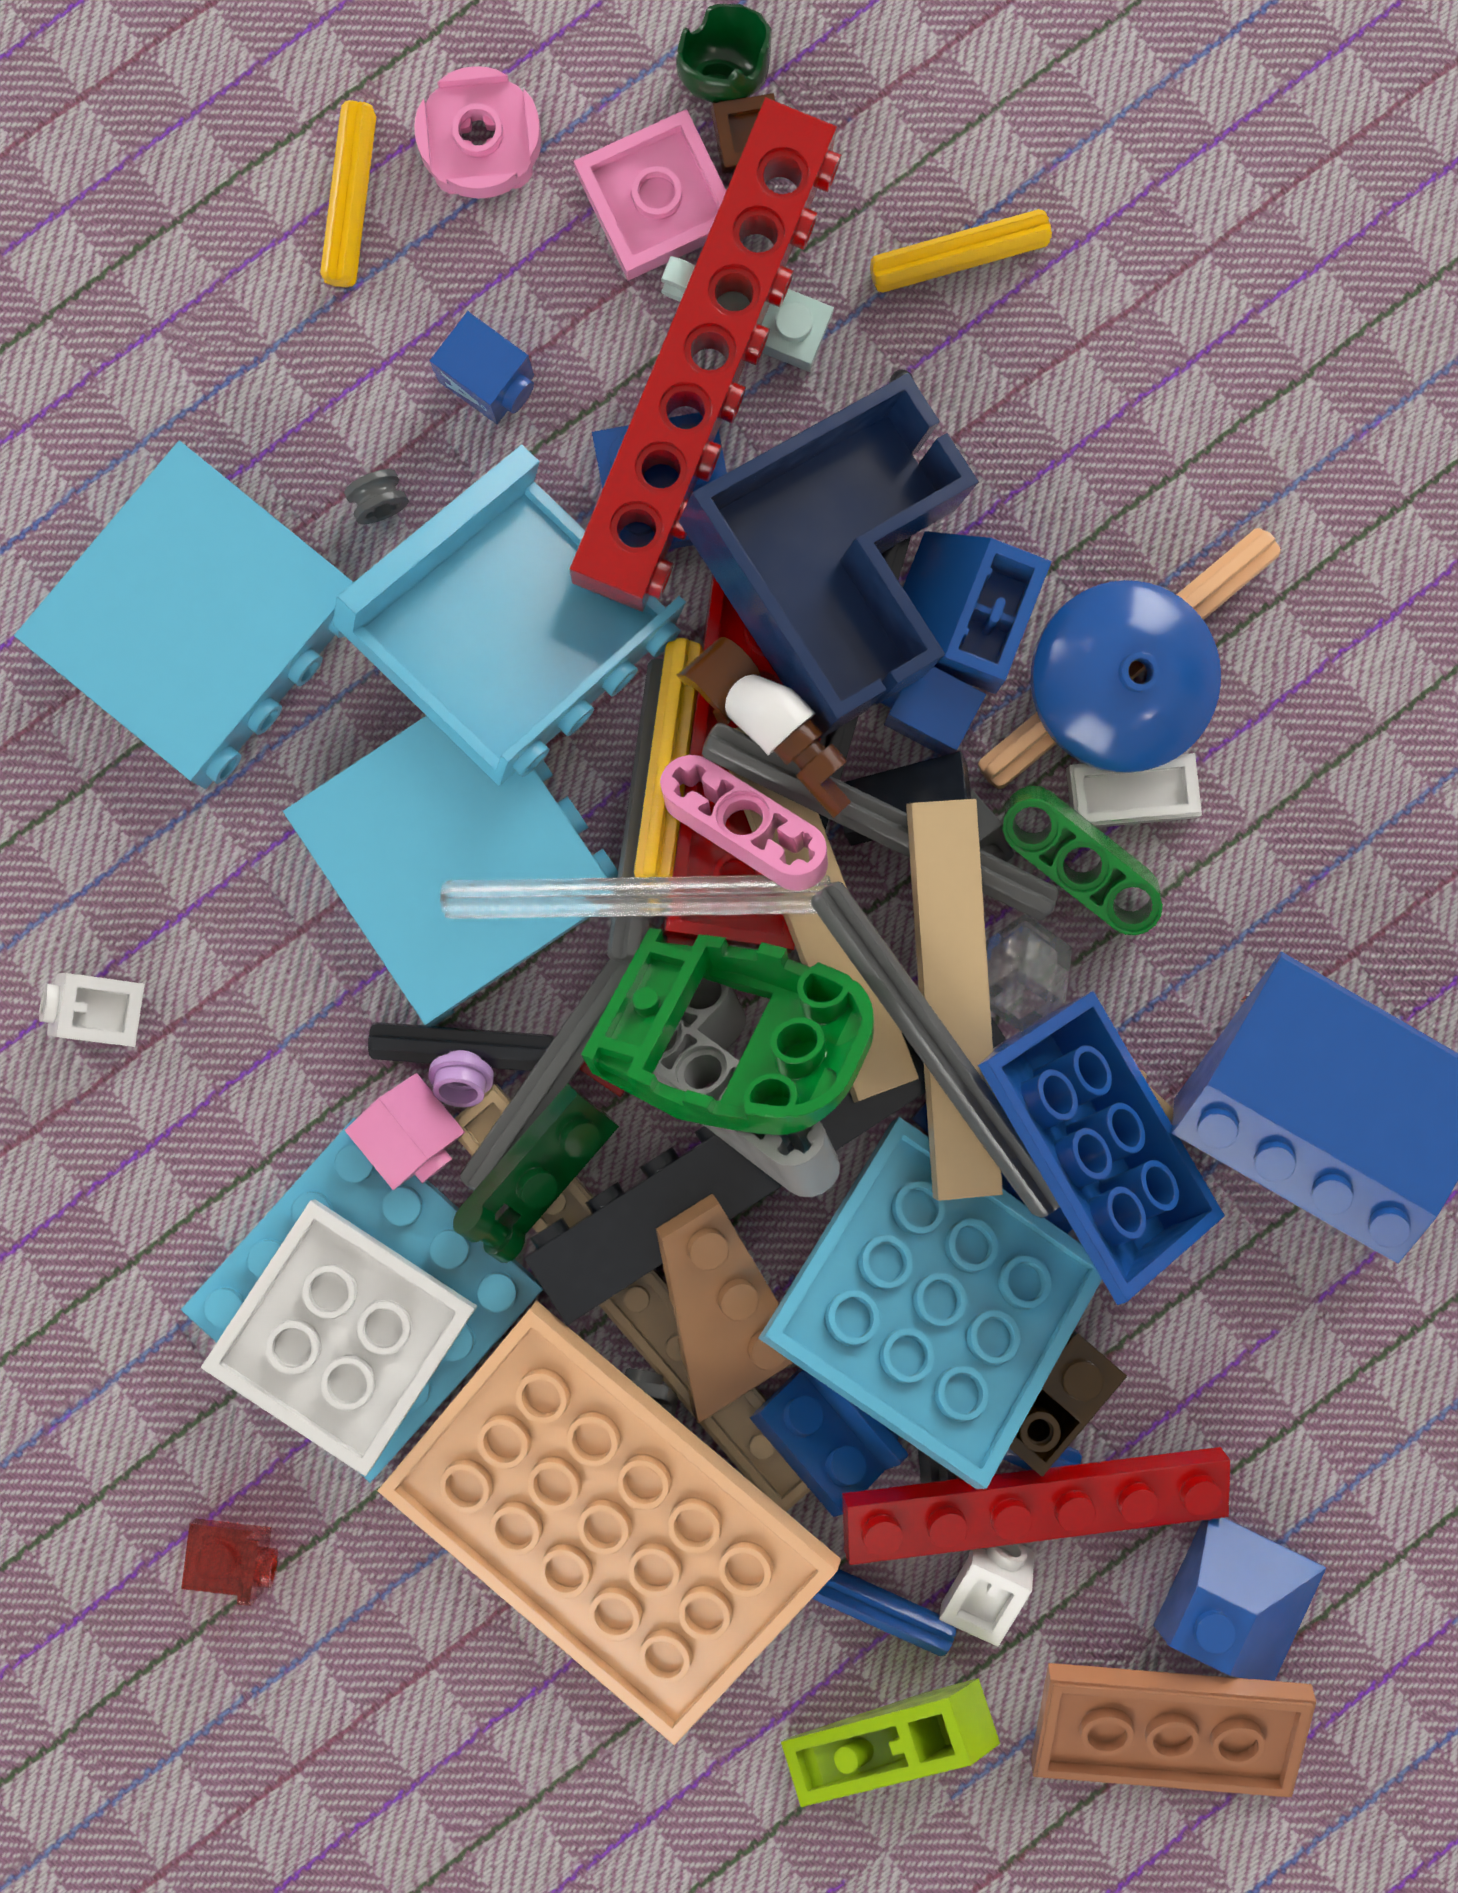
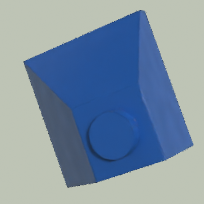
(1238, 1600)

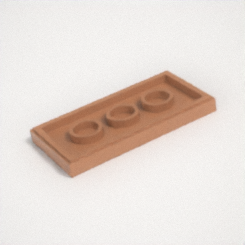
(1172, 1730)

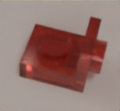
(229, 1559)

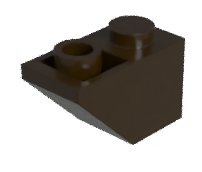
(1066, 1404)

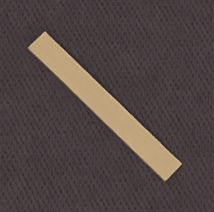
(650, 1324)

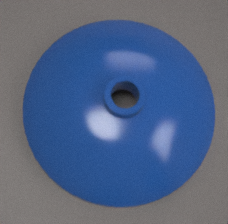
(1085, 682)

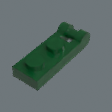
(534, 1174)

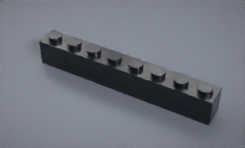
(619, 1238)

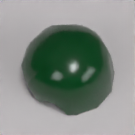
(725, 54)

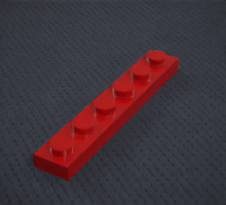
(1035, 1508)

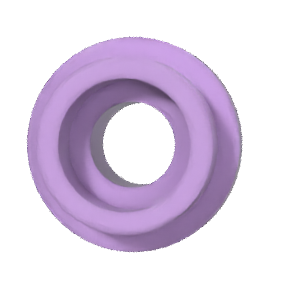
(460, 1078)

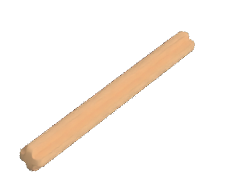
(1204, 594)

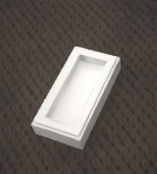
(1136, 797)

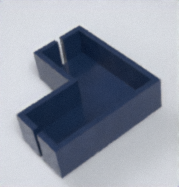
(803, 544)

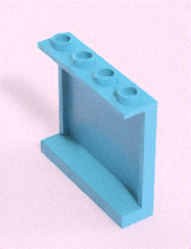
(190, 617)
(489, 628)
(429, 816)

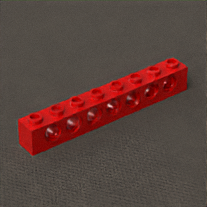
(779, 145)

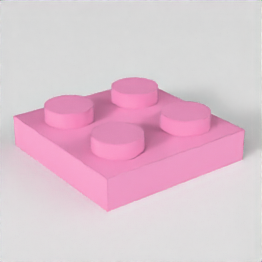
(653, 193)

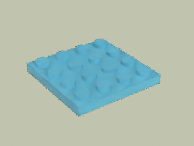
(410, 1221)
(934, 1308)

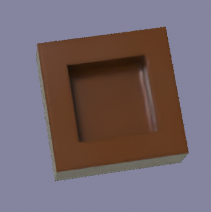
(733, 125)

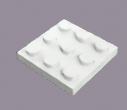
(339, 1337)

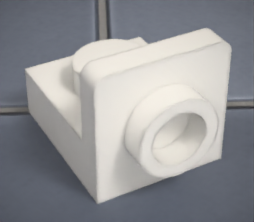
(92, 1009)
(989, 1591)

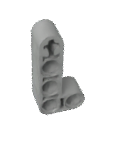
(701, 1057)

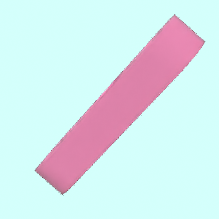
(755, 848)

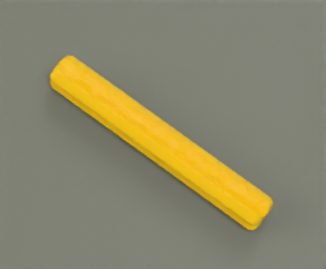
(670, 741)

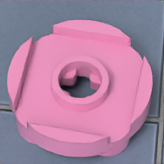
(483, 169)

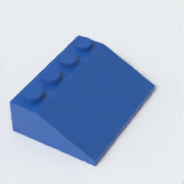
(1330, 1107)
(1102, 1144)

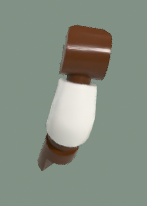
(768, 715)

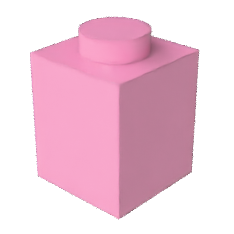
(406, 1133)

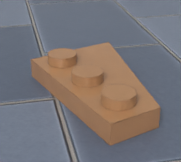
(717, 1307)

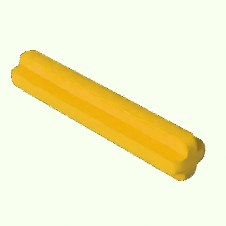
(348, 194)
(960, 250)

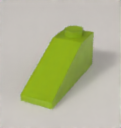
(892, 1744)

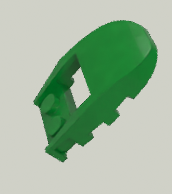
(795, 1062)

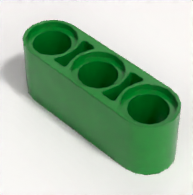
(1093, 888)

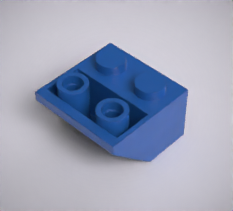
(975, 602)

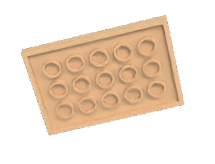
(609, 1524)

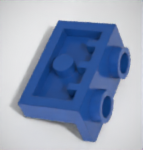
(827, 1439)

